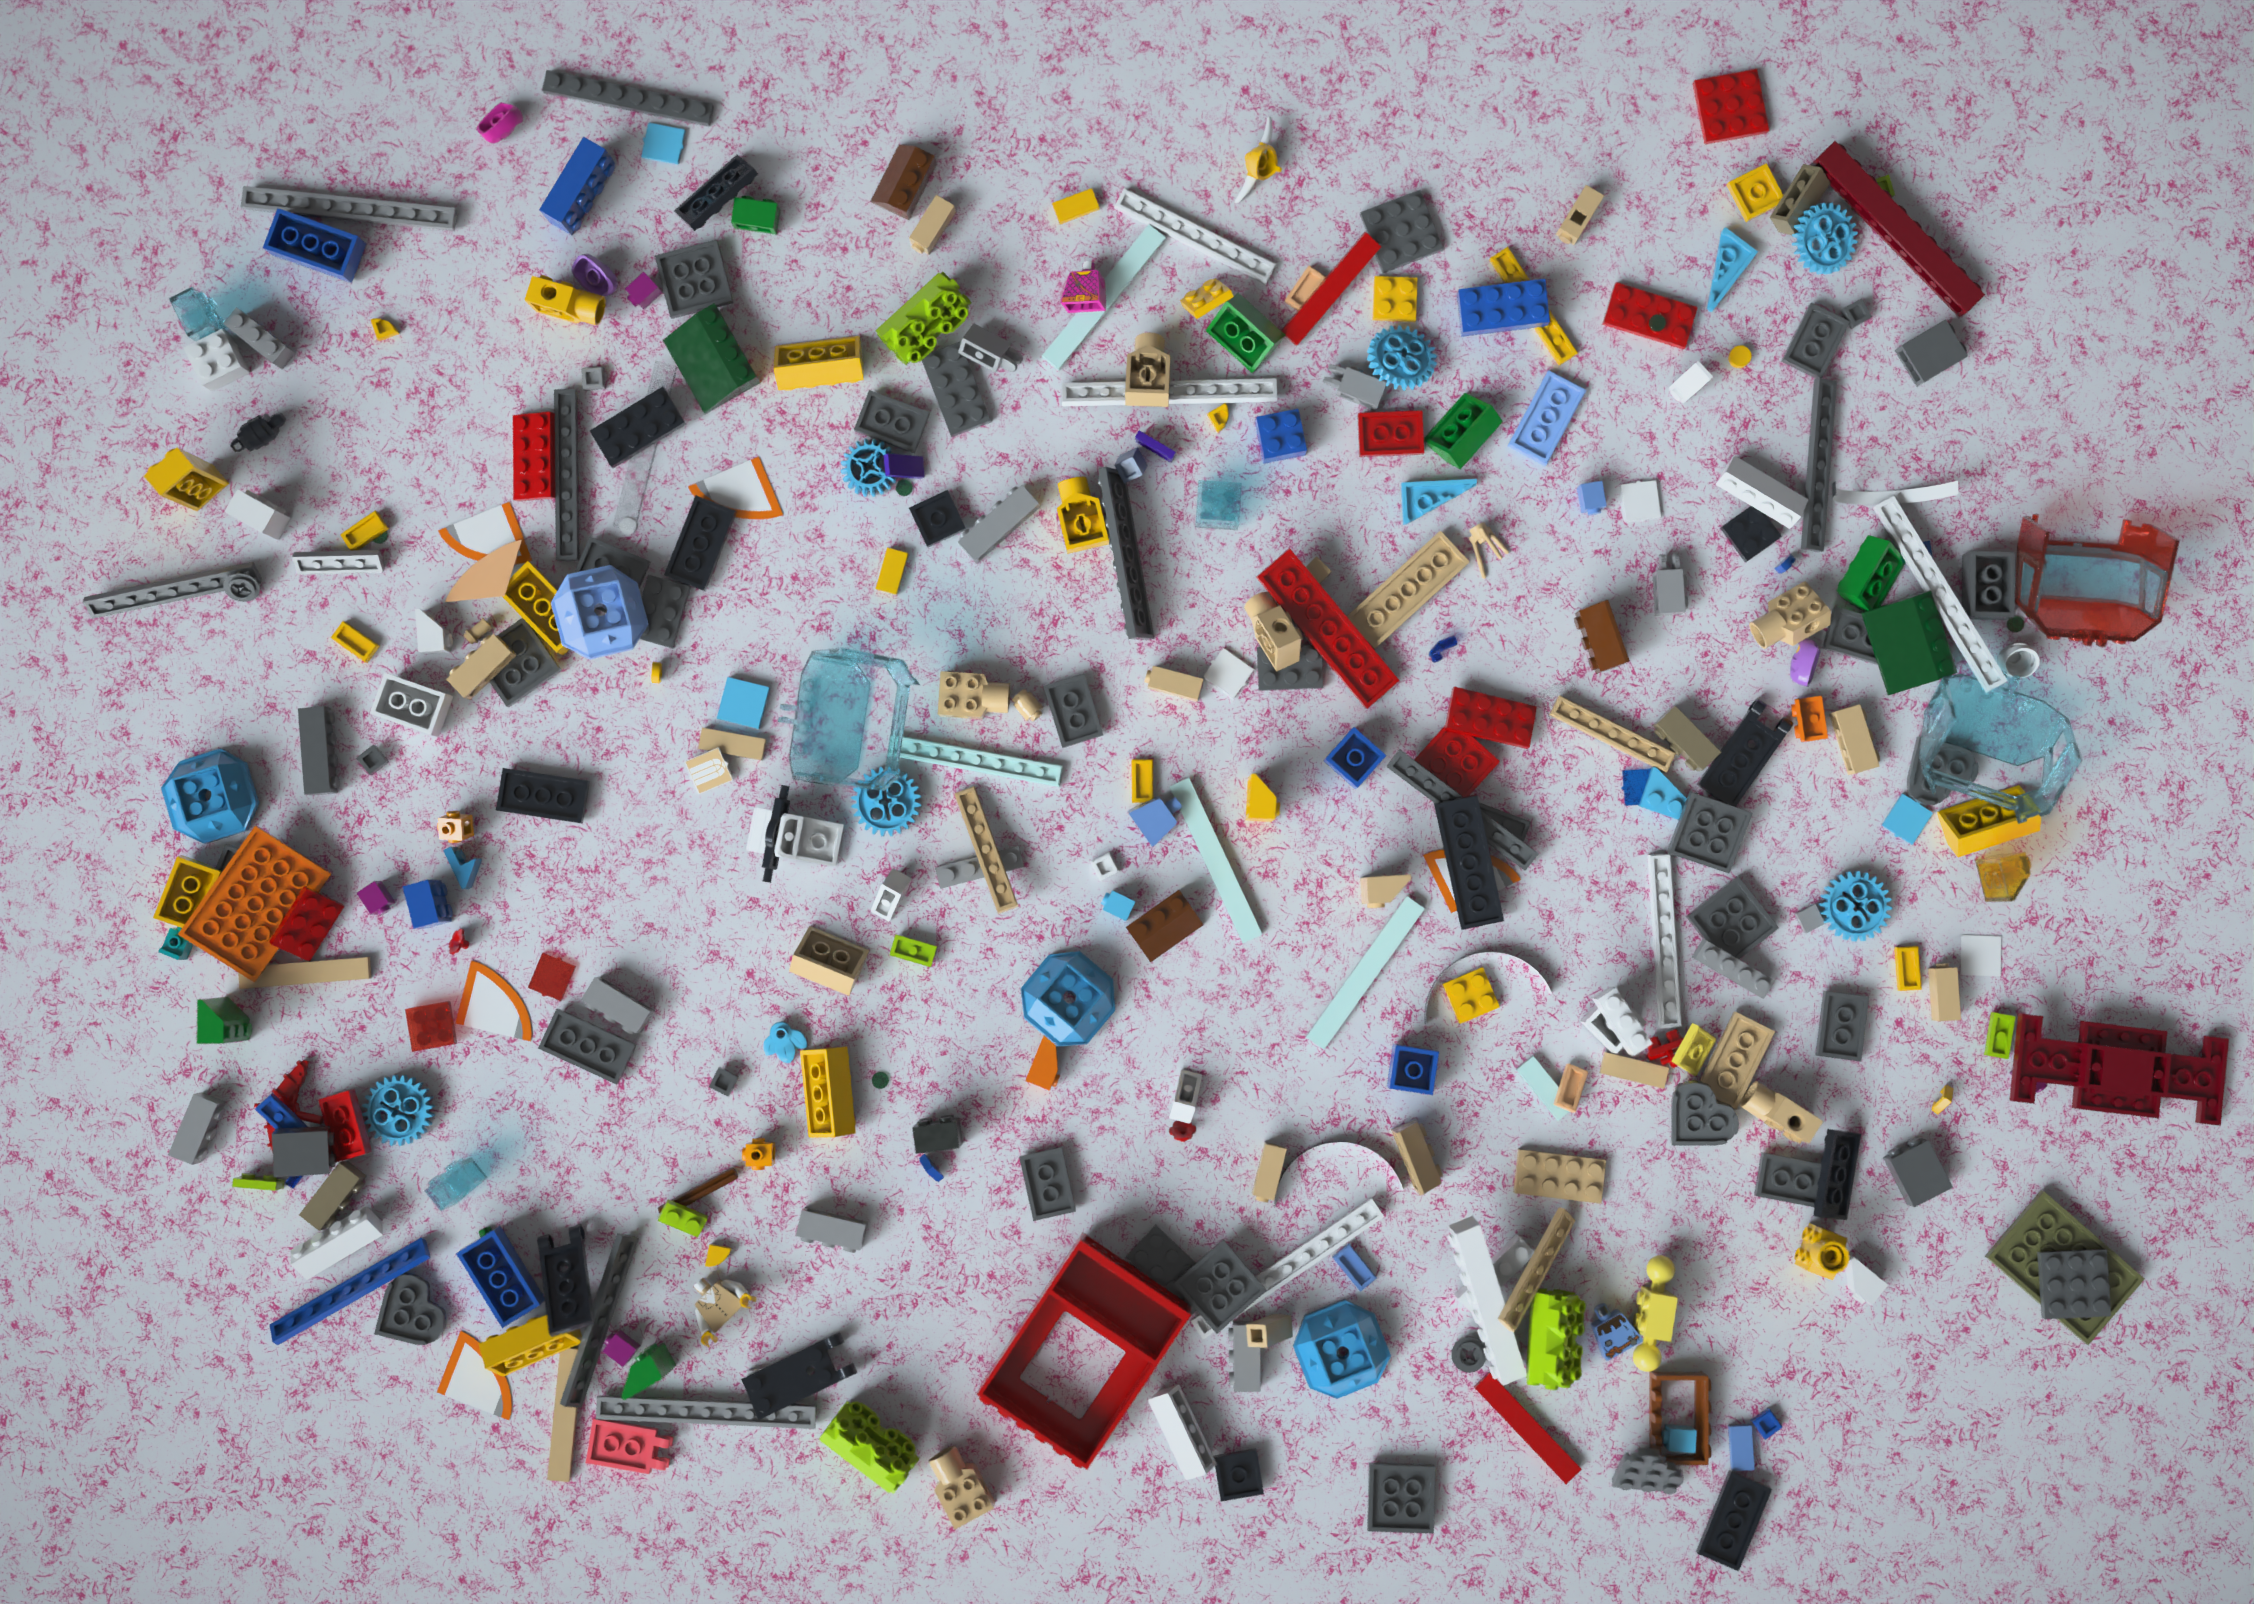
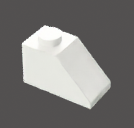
(1690, 382)
(431, 635)
(890, 894)
(1185, 1096)
(1863, 1282)

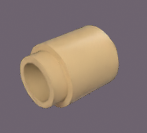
(1027, 705)

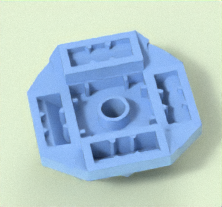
(594, 634)

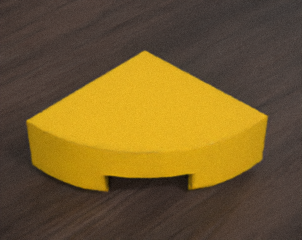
(383, 329)
(1219, 417)
(1944, 1101)
(716, 1254)

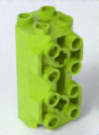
(927, 314)
(1552, 1350)
(873, 1450)

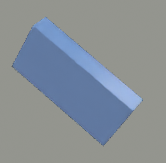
(1354, 1267)
(1741, 1447)

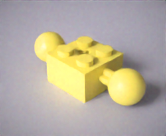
(1655, 1313)

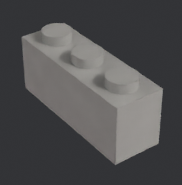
(259, 338)
(617, 1005)
(197, 1128)
(831, 1229)
(1245, 1360)

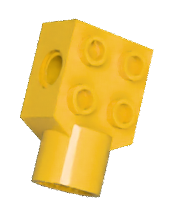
(565, 301)
(1080, 516)
(1822, 1252)

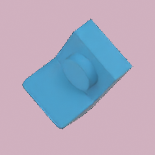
(463, 871)

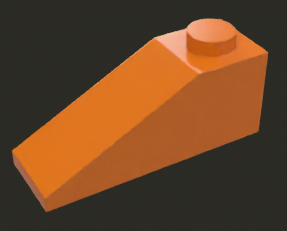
(1044, 1066)

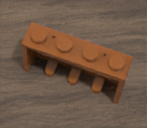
(1702, 1409)

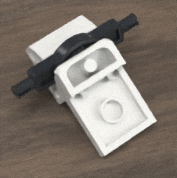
(792, 836)

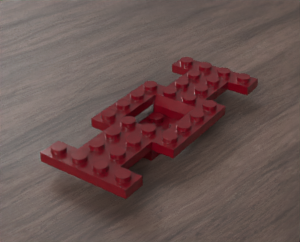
(2116, 1077)

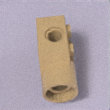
(1148, 372)
(1791, 617)
(1274, 630)
(971, 695)
(1777, 1111)
(960, 1487)

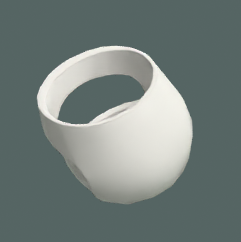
(2018, 660)

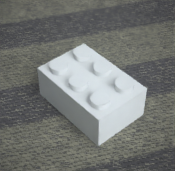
(411, 704)

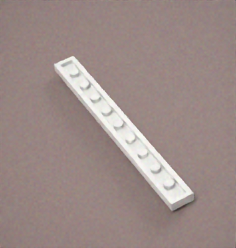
(1179, 392)
(1947, 604)
(1309, 1254)

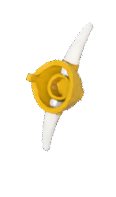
(1260, 162)

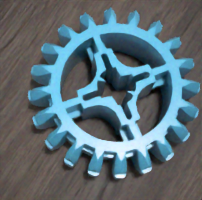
(866, 476)

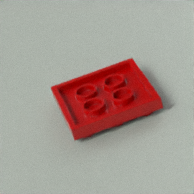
(1730, 106)
(1457, 760)

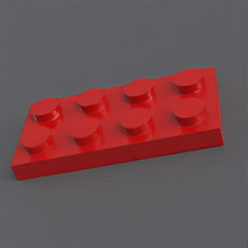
(1632, 308)
(534, 456)
(1490, 717)

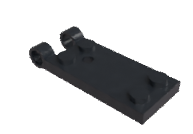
(1738, 764)
(567, 1292)
(789, 1381)

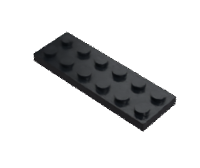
(1469, 862)

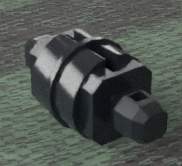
(258, 432)

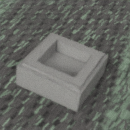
(593, 378)
(1809, 918)

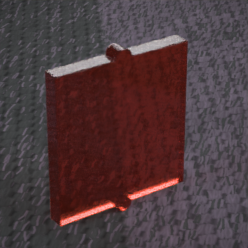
(551, 976)

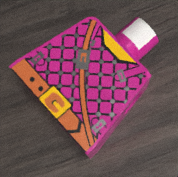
(1084, 290)

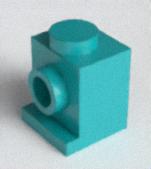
(181, 950)

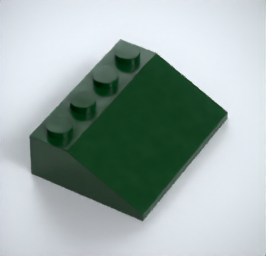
(710, 359)
(1909, 642)

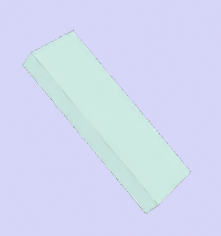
(1541, 1085)

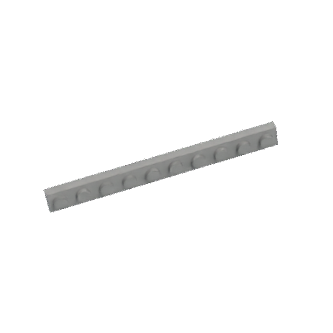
(349, 208)
(702, 1412)

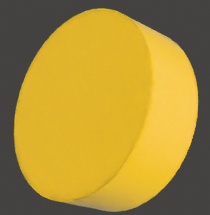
(1739, 356)
(656, 675)

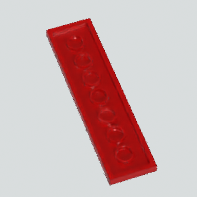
(1327, 628)

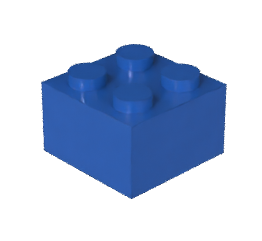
(1280, 436)
(1354, 758)
(428, 904)
(1412, 1069)

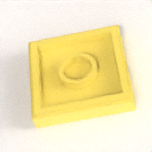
(1694, 1049)

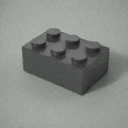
(1988, 585)

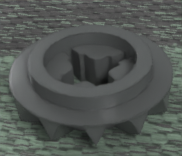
(247, 593)
(1468, 1365)

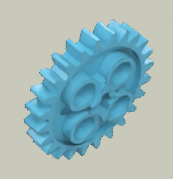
(1824, 238)
(1401, 357)
(906, 798)
(1868, 893)
(391, 1128)

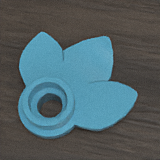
(784, 1045)

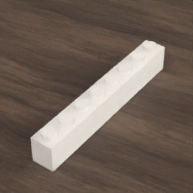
(1487, 1300)

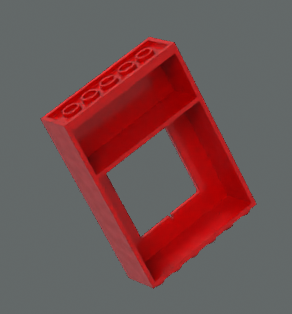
(1116, 1304)

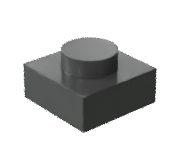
(1856, 313)
(372, 760)
(723, 1081)

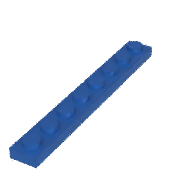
(349, 1291)

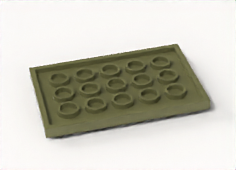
(2049, 1227)

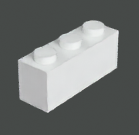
(1622, 1021)

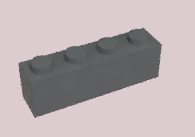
(318, 751)

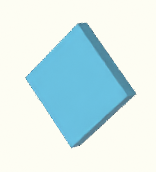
(743, 703)

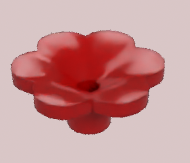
(458, 941)
(1182, 1131)

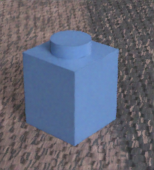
(1591, 497)

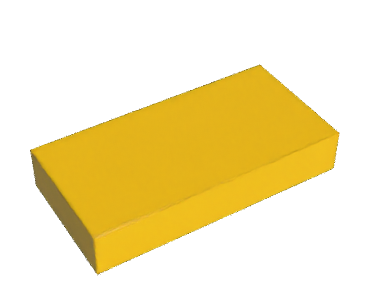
(1075, 206)
(364, 531)
(892, 571)
(355, 641)
(1142, 780)
(1907, 968)

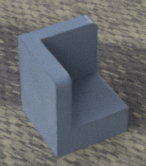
(1130, 465)

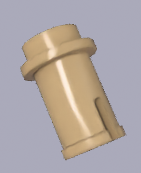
(477, 631)

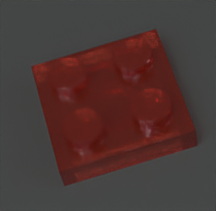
(431, 1026)

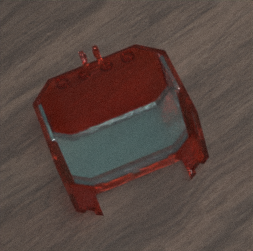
(2094, 588)

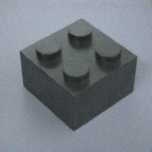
(937, 1135)

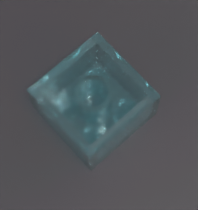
(197, 313)
(1218, 505)
(455, 1184)

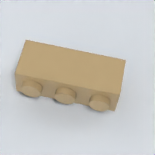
(481, 666)
(1855, 739)

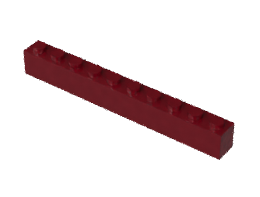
(1898, 229)

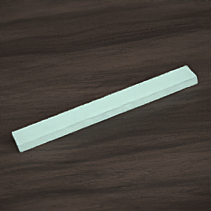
(1115, 284)
(981, 761)
(1216, 861)
(1365, 972)

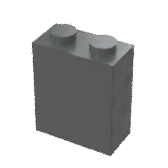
(1931, 352)
(303, 1151)
(1917, 1171)

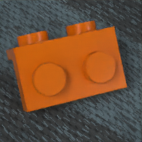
(1810, 719)

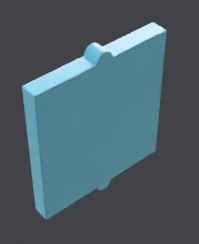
(663, 143)
(1907, 819)

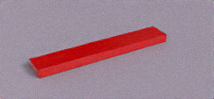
(1330, 288)
(1527, 1428)

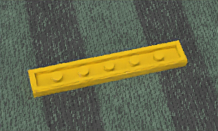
(1551, 335)

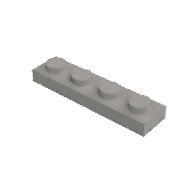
(338, 562)
(970, 869)
(1733, 968)

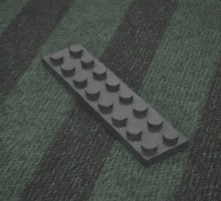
(1126, 555)

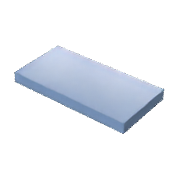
(1547, 417)

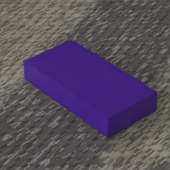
(1155, 446)
(904, 466)

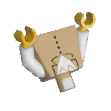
(718, 1305)

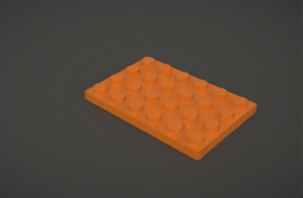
(251, 902)

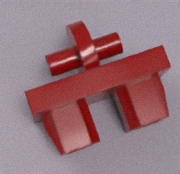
(1658, 1051)

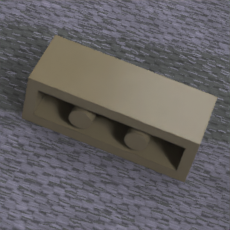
(1802, 193)
(1686, 739)
(333, 1195)

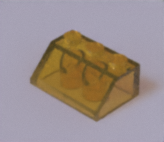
(2003, 875)

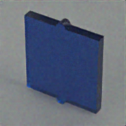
(1634, 785)

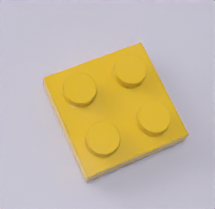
(1755, 192)
(1206, 298)
(1394, 299)
(1471, 995)

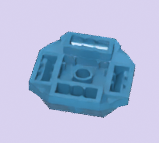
(231, 800)
(1065, 1022)
(1334, 1327)

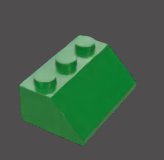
(1245, 332)
(1463, 430)
(1871, 574)
(221, 1022)
(648, 1369)

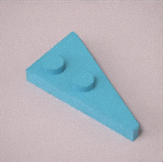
(1731, 260)
(1425, 496)
(1662, 796)

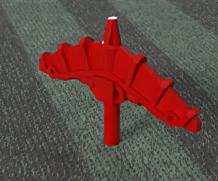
(288, 1094)

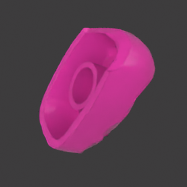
(499, 122)

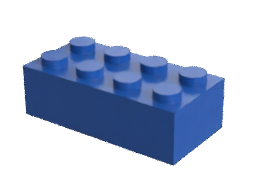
(578, 186)
(314, 245)
(1503, 307)
(501, 1276)

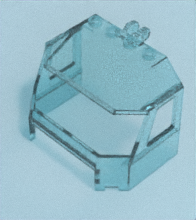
(833, 716)
(2001, 727)

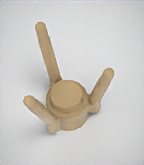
(1483, 534)

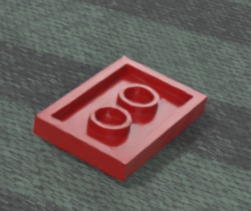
(1390, 433)
(306, 923)
(346, 1121)

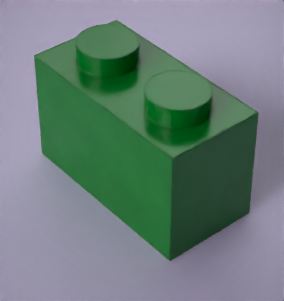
(755, 215)

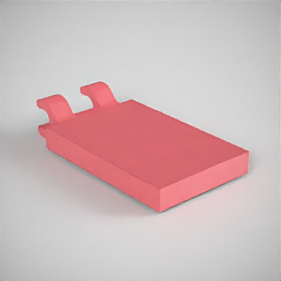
(627, 1446)

